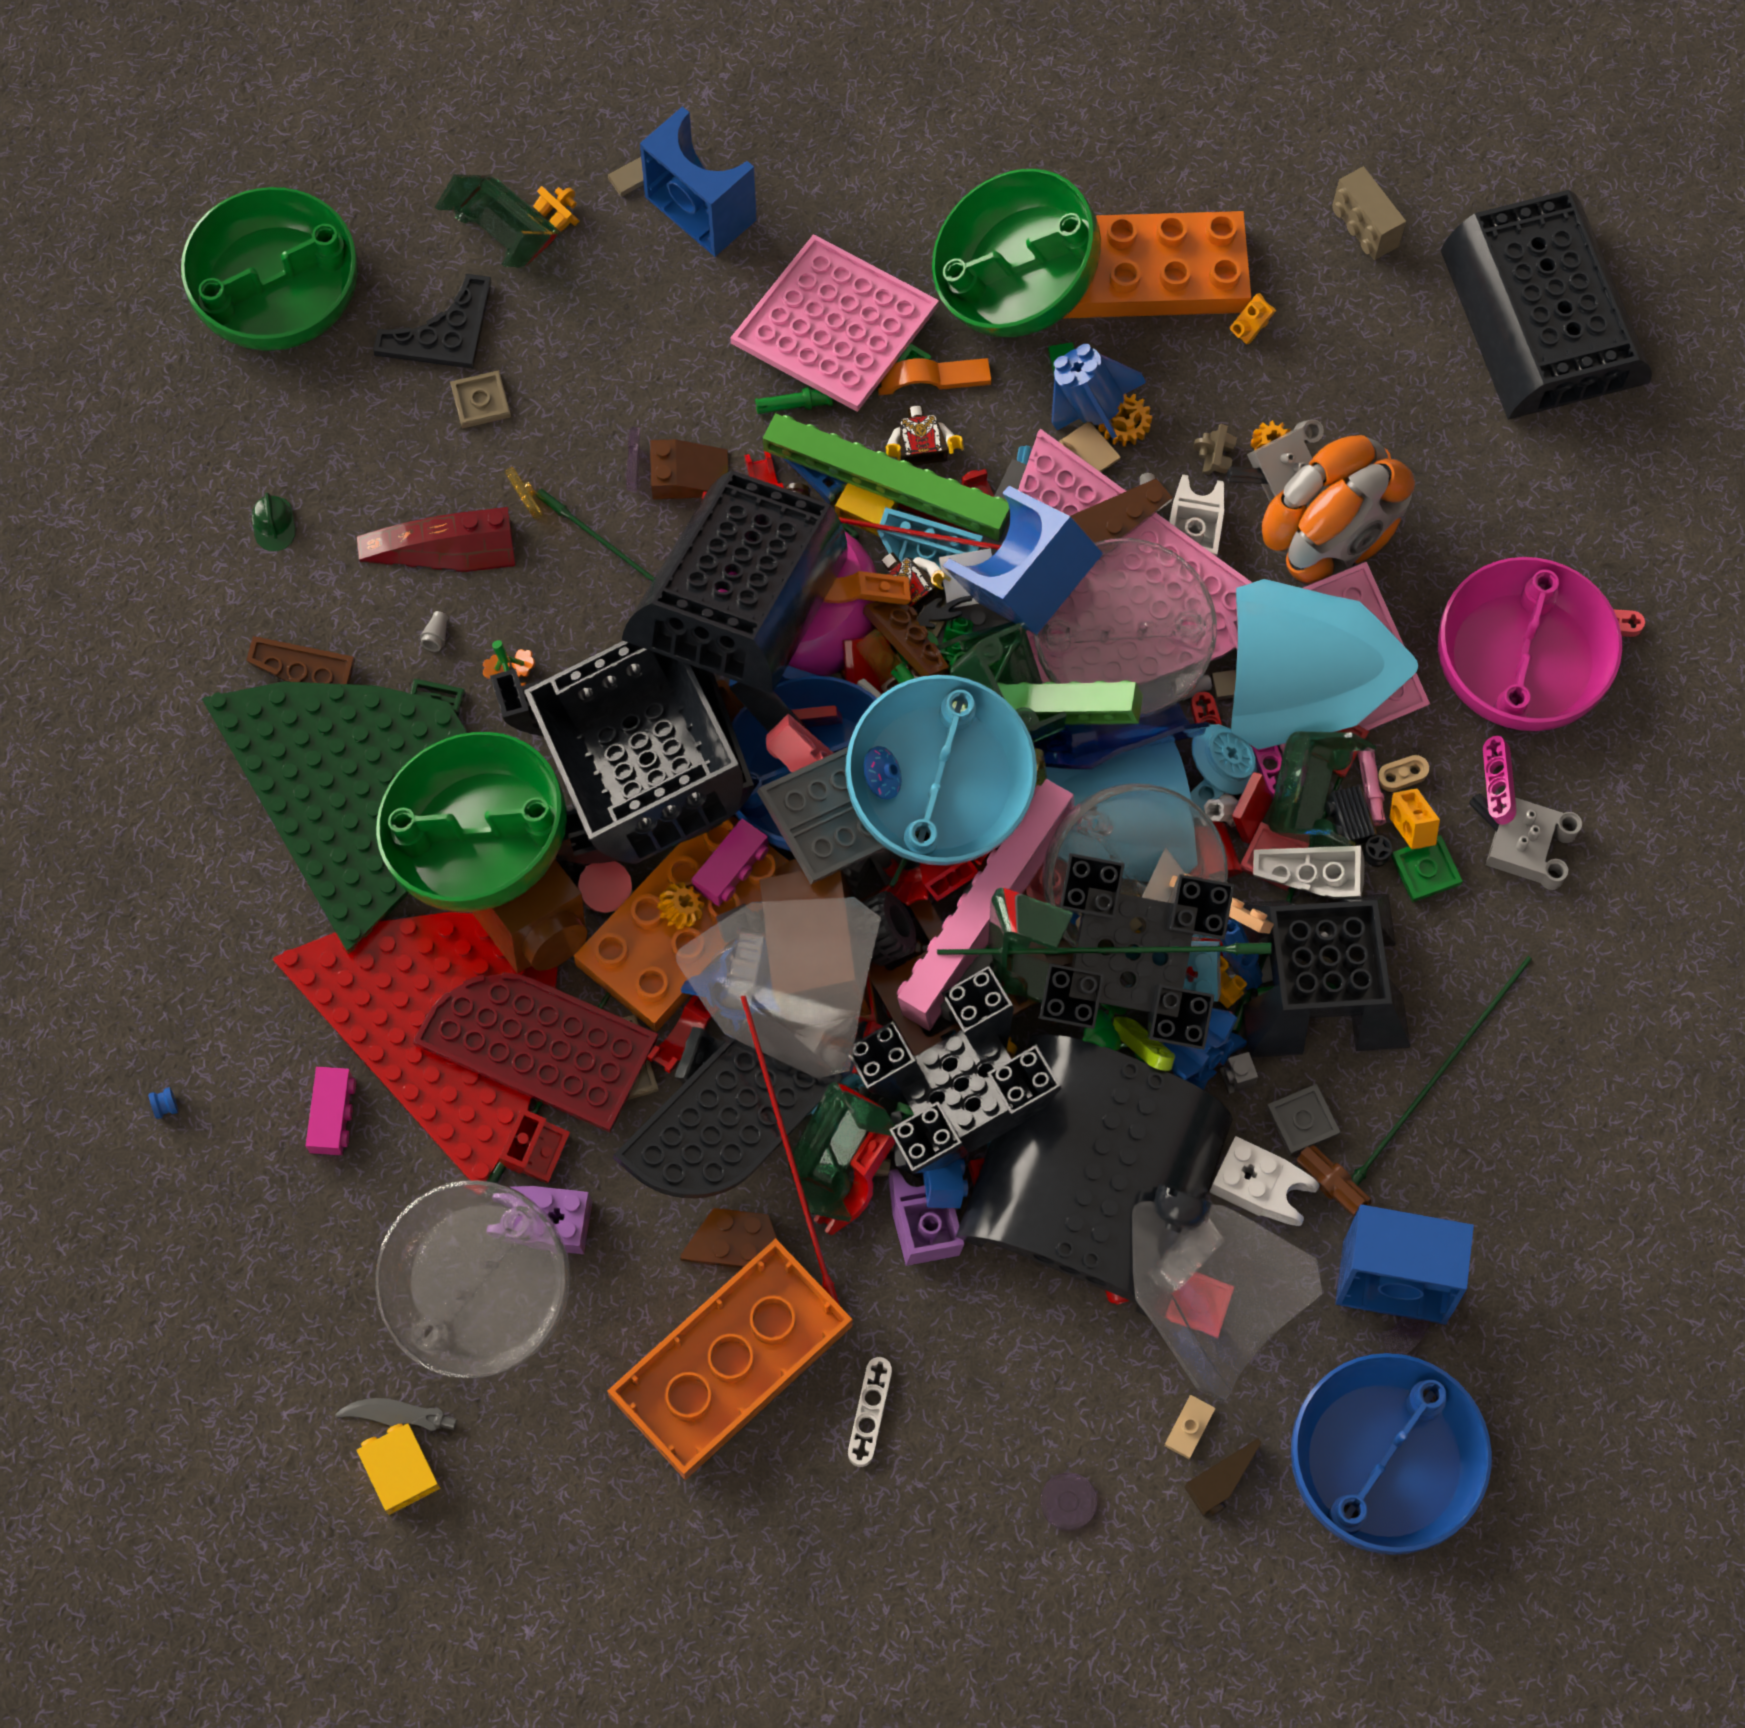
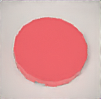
(604, 886)

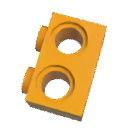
(1414, 818)

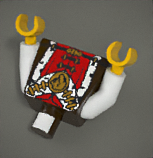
(922, 439)
(923, 575)

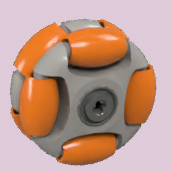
(1338, 508)

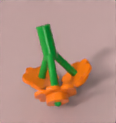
(500, 662)

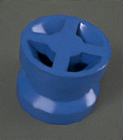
(163, 1103)

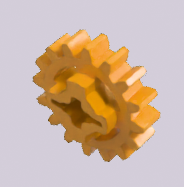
(1128, 416)

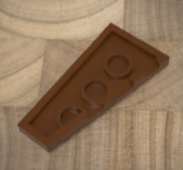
(910, 639)
(300, 663)

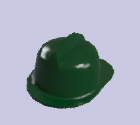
(273, 523)

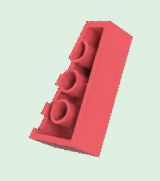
(795, 744)

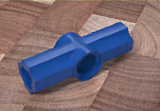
(1243, 964)

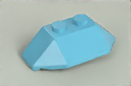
(915, 546)

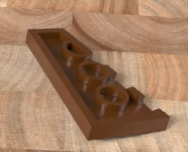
(1122, 512)

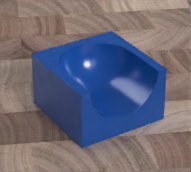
(702, 202)
(1034, 566)
(1404, 1264)

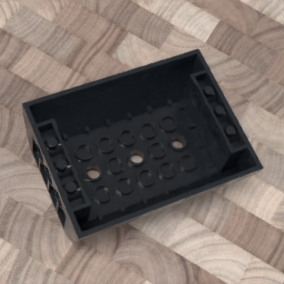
(622, 803)

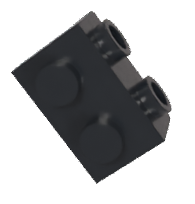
(698, 1050)

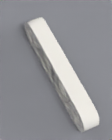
(867, 1411)

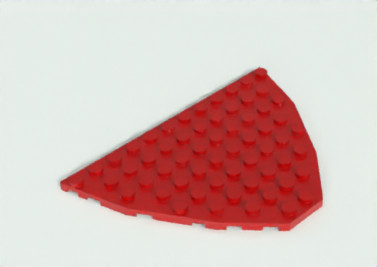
(378, 1005)

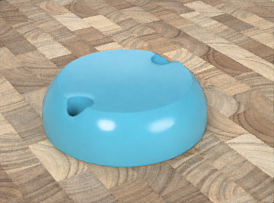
(960, 772)

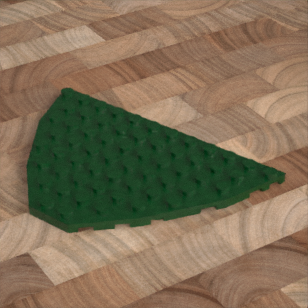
(321, 771)

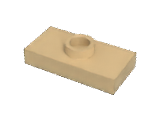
(1189, 1427)

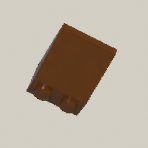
(684, 468)

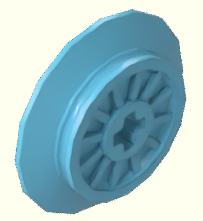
(1224, 759)

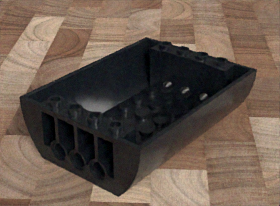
(1517, 302)
(785, 563)

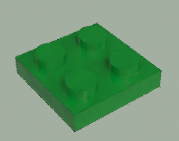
(1426, 870)

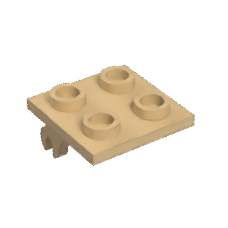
(1091, 447)

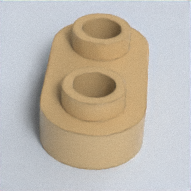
(1401, 773)

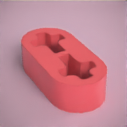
(1623, 618)

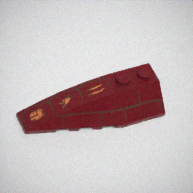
(447, 541)

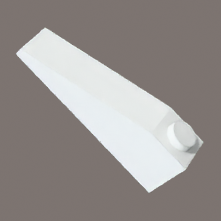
(1319, 870)

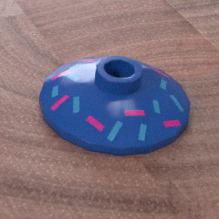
(882, 772)

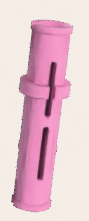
(1371, 786)

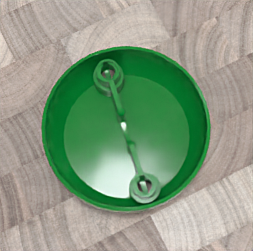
(1017, 253)
(270, 268)
(472, 821)

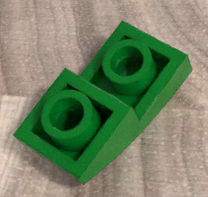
(955, 628)

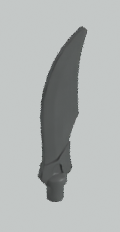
(395, 1412)

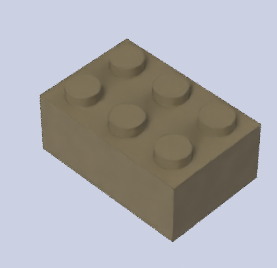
(1368, 213)

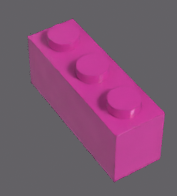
(731, 862)
(330, 1111)

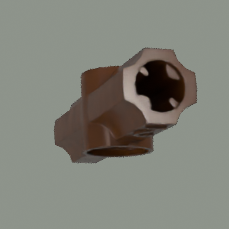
(1333, 1180)

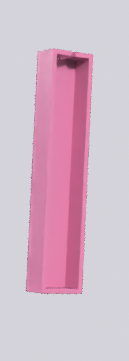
(1009, 868)

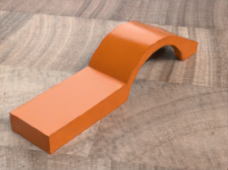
(943, 375)
(870, 587)

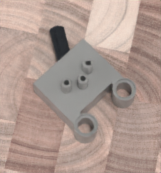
(1278, 460)
(1524, 842)

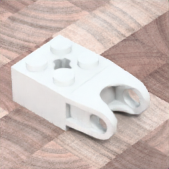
(1199, 515)
(1267, 1187)

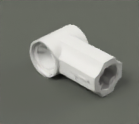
(1222, 809)

